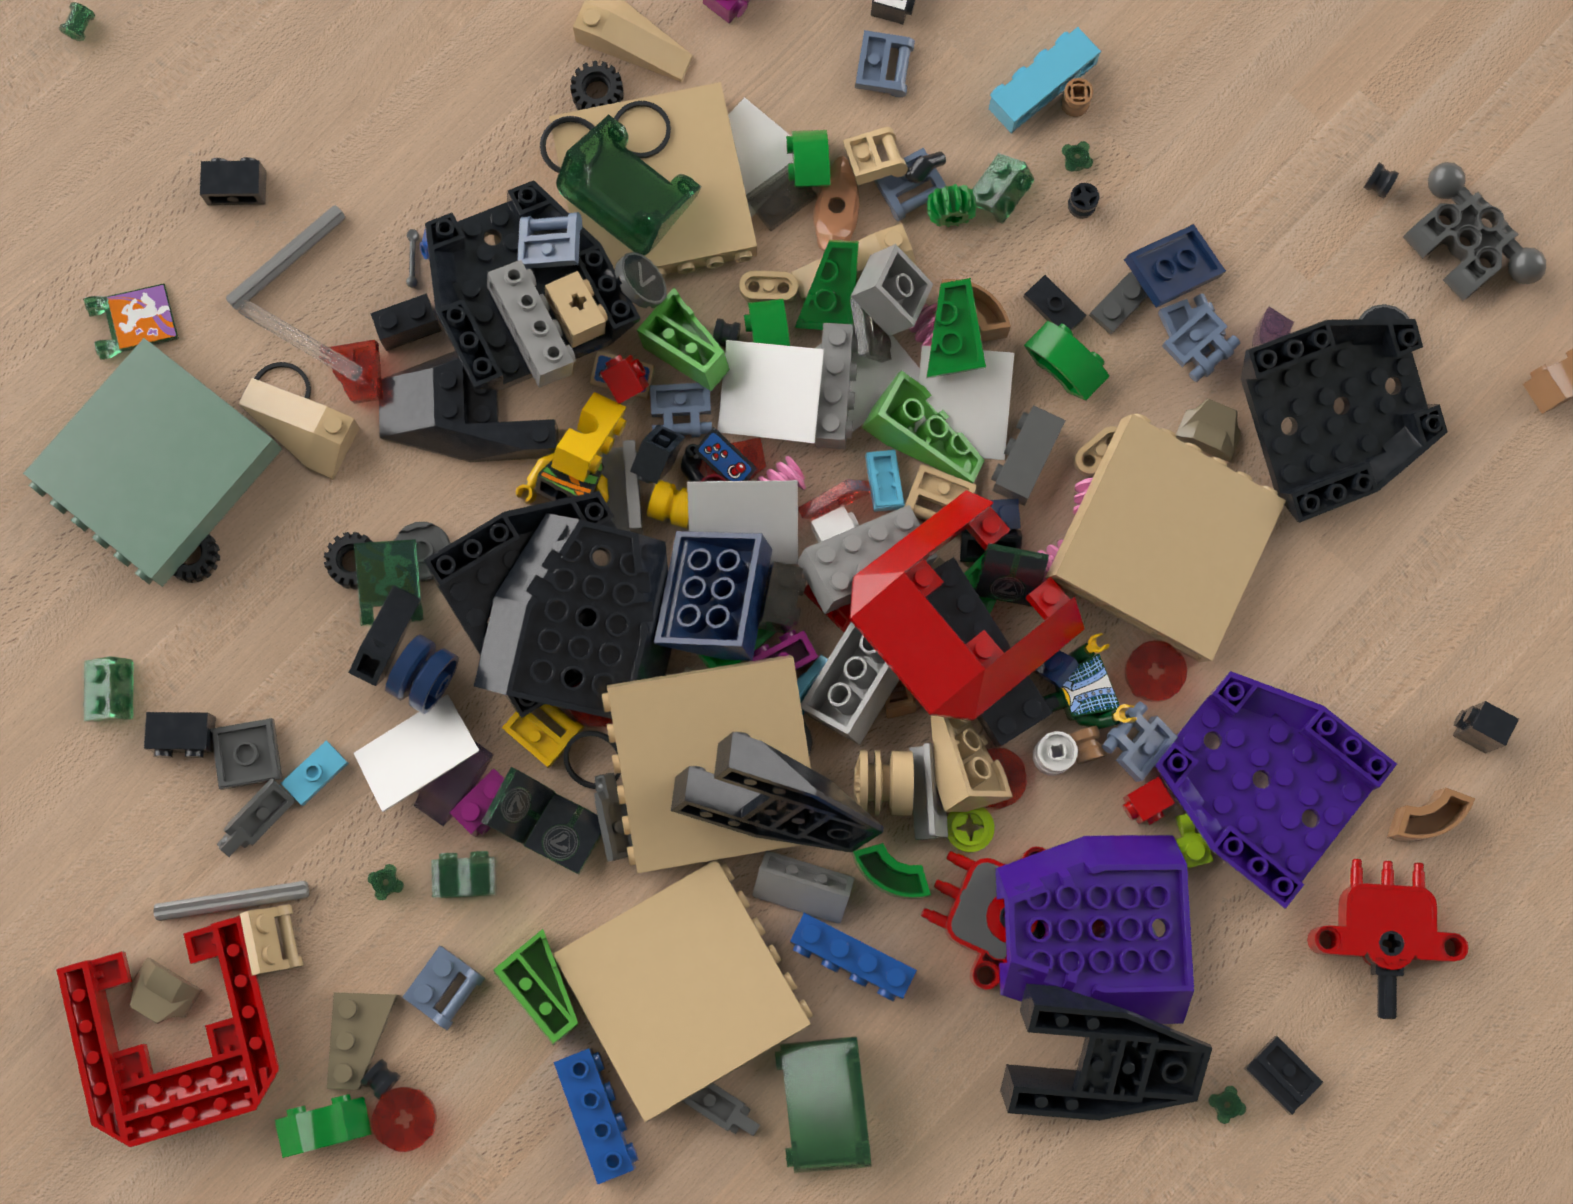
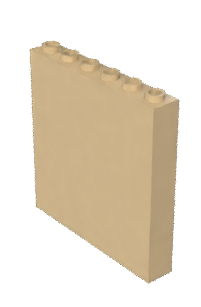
(701, 146)
(1166, 538)
(677, 724)
(683, 989)

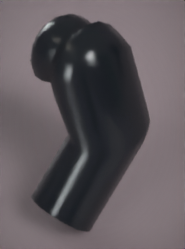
(923, 166)
(691, 464)

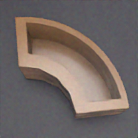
(990, 313)
(1551, 385)
(1434, 818)

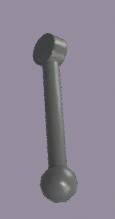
(412, 236)

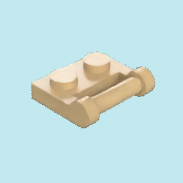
(865, 157)
(936, 488)
(263, 940)

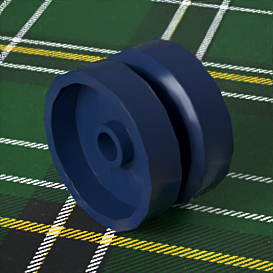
(421, 674)

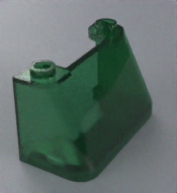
(622, 189)
(825, 1105)

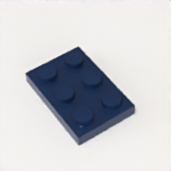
(1174, 265)

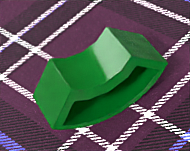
(810, 158)
(767, 322)
(1067, 360)
(890, 875)
(323, 1126)

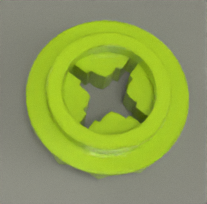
(980, 837)

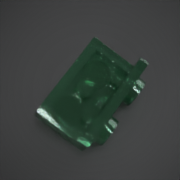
(1002, 186)
(108, 689)

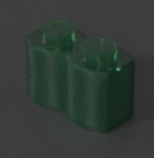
(464, 876)

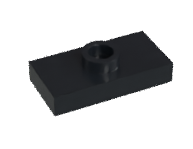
(1054, 304)

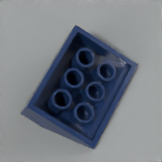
(714, 594)

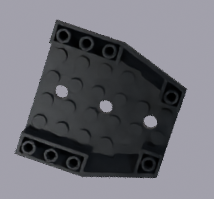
(466, 307)
(1350, 454)
(480, 561)
(536, 611)

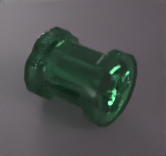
(77, 21)

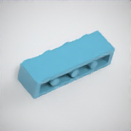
(1044, 79)

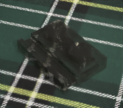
(778, 199)
(870, 336)

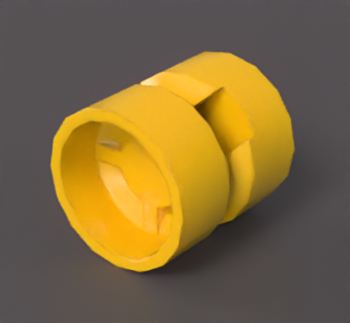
(669, 503)

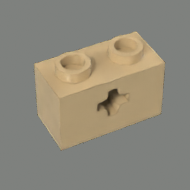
(577, 325)

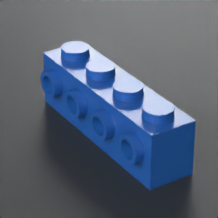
(853, 956)
(595, 1116)

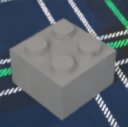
(892, 290)

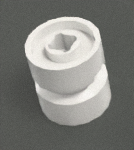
(1055, 753)

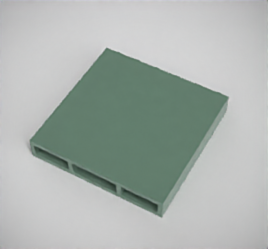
(151, 463)

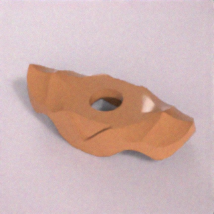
(843, 187)

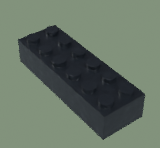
(968, 617)

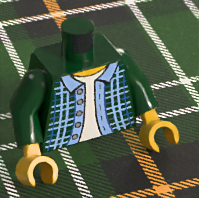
(1089, 692)

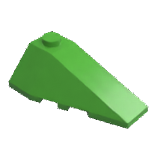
(934, 442)

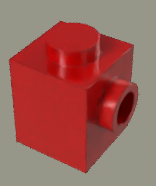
(624, 377)
(1148, 802)

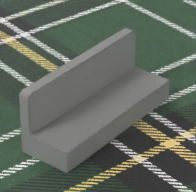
(623, 487)
(928, 811)
(803, 887)

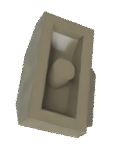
(1211, 428)
(161, 993)

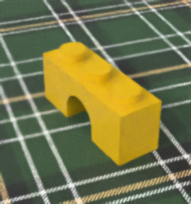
(581, 453)

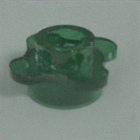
(1073, 164)
(378, 877)
(1236, 1106)

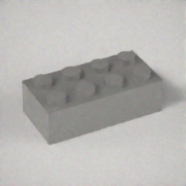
(835, 561)
(850, 687)

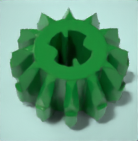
(951, 205)

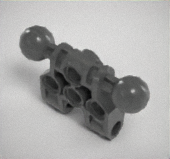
(1465, 216)

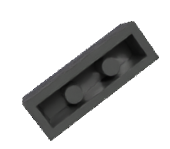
(1027, 454)

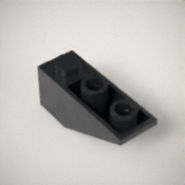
(385, 636)

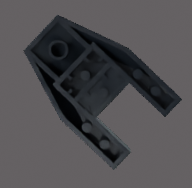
(444, 414)
(772, 798)
(1123, 1065)

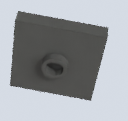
(246, 754)

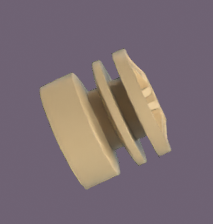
(885, 782)

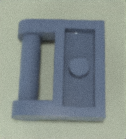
(875, 59)
(893, 187)
(549, 249)
(436, 980)

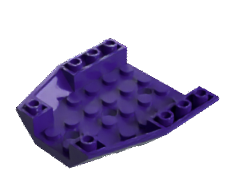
(1309, 763)
(1125, 886)

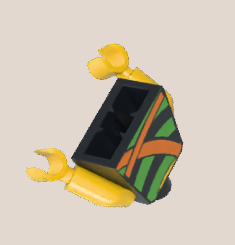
(558, 485)

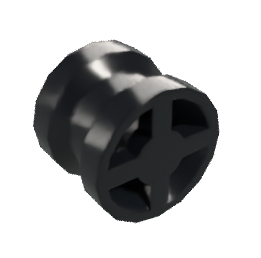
(1381, 180)
(1086, 194)
(725, 331)
(380, 1079)

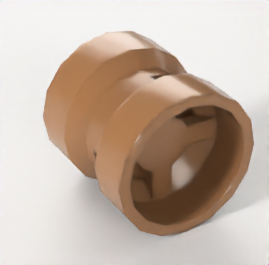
(1077, 104)
(1087, 746)

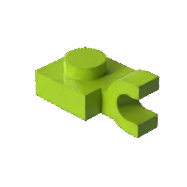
(1192, 844)

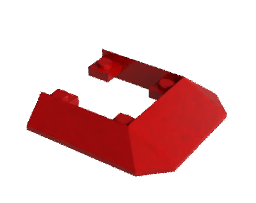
(921, 646)
(120, 1085)

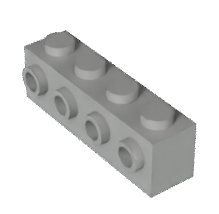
(530, 323)
(835, 394)

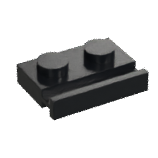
(1283, 1075)

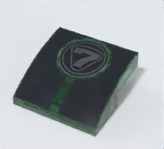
(1010, 574)
(517, 805)
(565, 833)

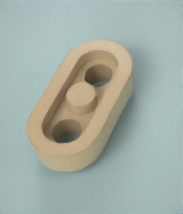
(768, 286)
(1094, 450)

